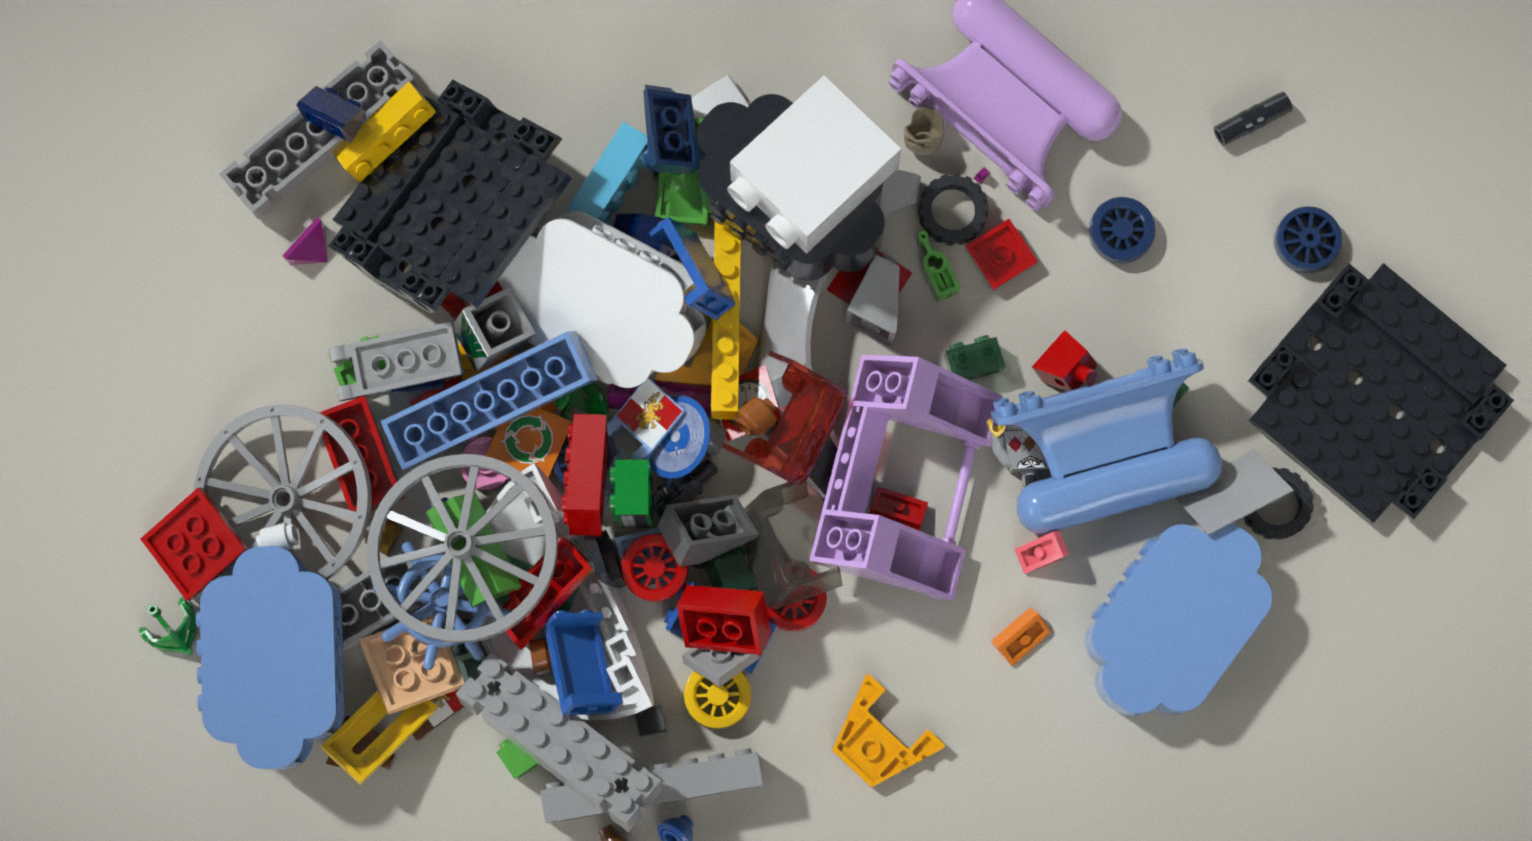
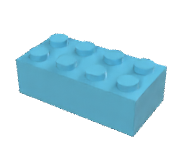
(612, 175)

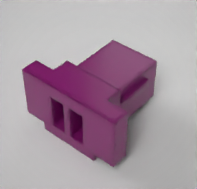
(981, 175)

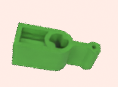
(941, 280)

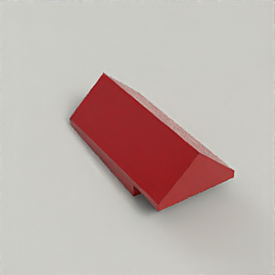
(569, 572)

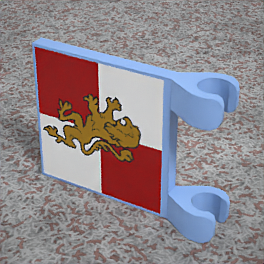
(647, 416)

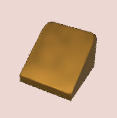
(389, 536)

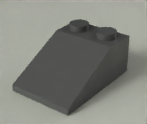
(705, 528)

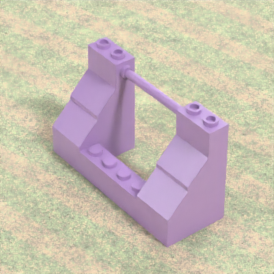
(870, 544)

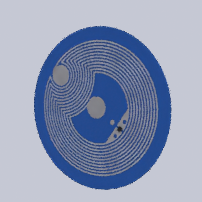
(685, 442)

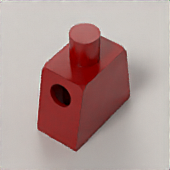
(1066, 364)

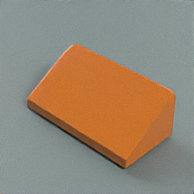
(1021, 636)

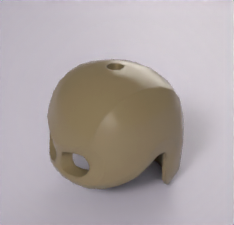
(924, 131)

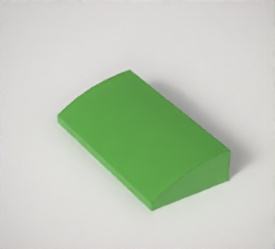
(680, 197)

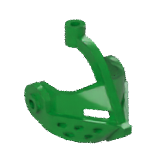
(596, 405)
(176, 640)

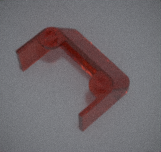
(802, 427)

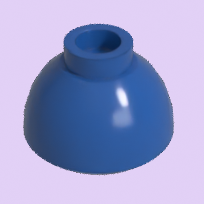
(676, 829)

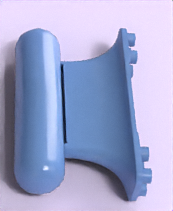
(1110, 446)

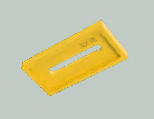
(363, 765)

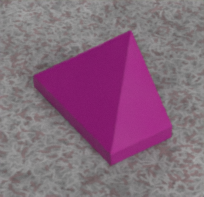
(310, 246)

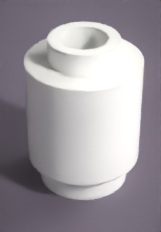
(278, 535)

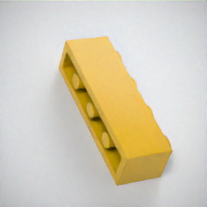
(384, 132)

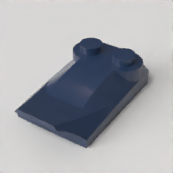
(670, 131)

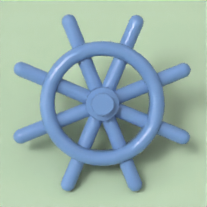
(437, 604)

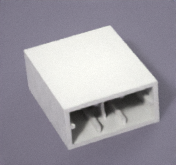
(812, 166)

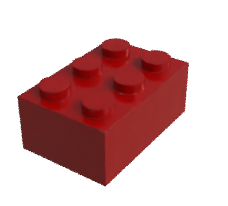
(724, 619)

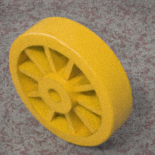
(717, 697)

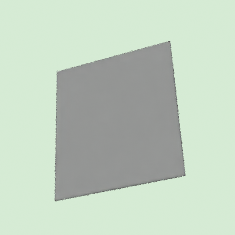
(1240, 490)

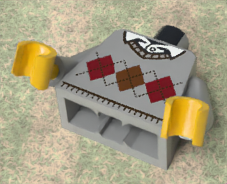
(1017, 452)

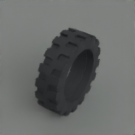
(961, 184)
(1301, 518)

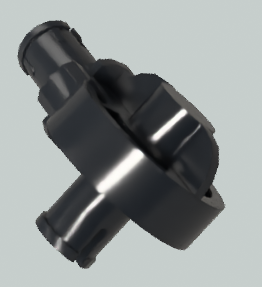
(682, 488)

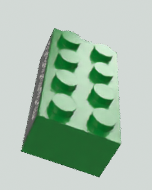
(633, 493)

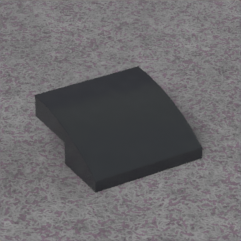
(605, 559)

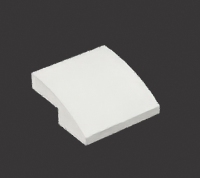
(717, 93)

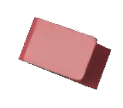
(1042, 552)

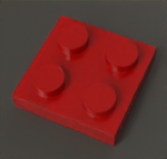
(1001, 254)

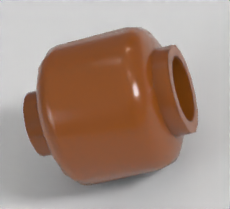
(757, 416)

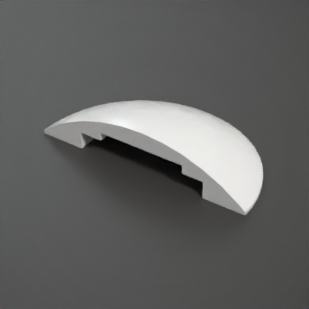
(619, 640)

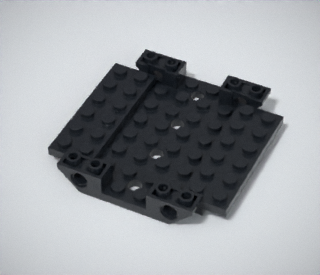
(425, 182)
(1405, 358)

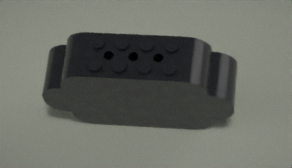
(720, 139)

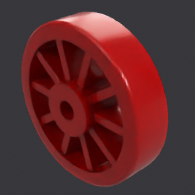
(653, 568)
(804, 622)

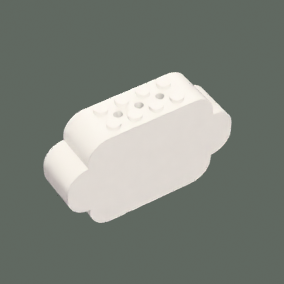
(610, 291)

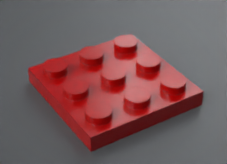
(194, 544)

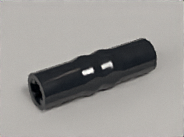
(1253, 118)

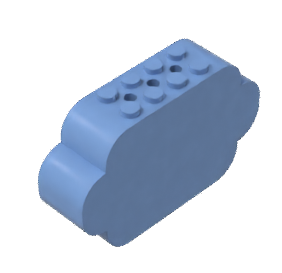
(1177, 619)
(271, 658)

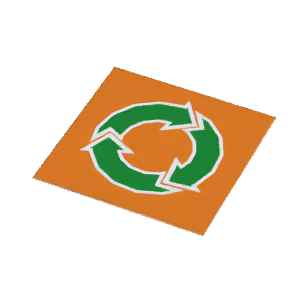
(530, 440)

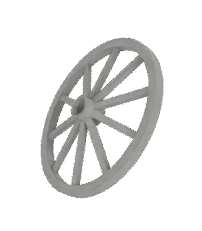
(297, 495)
(385, 512)

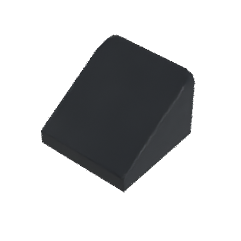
(651, 721)

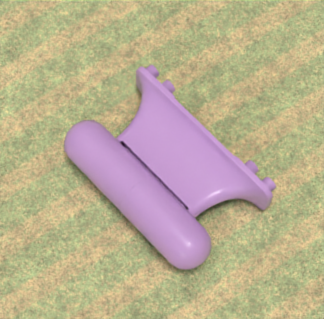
(1011, 94)

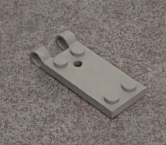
(409, 356)

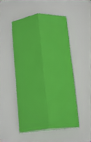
(496, 579)

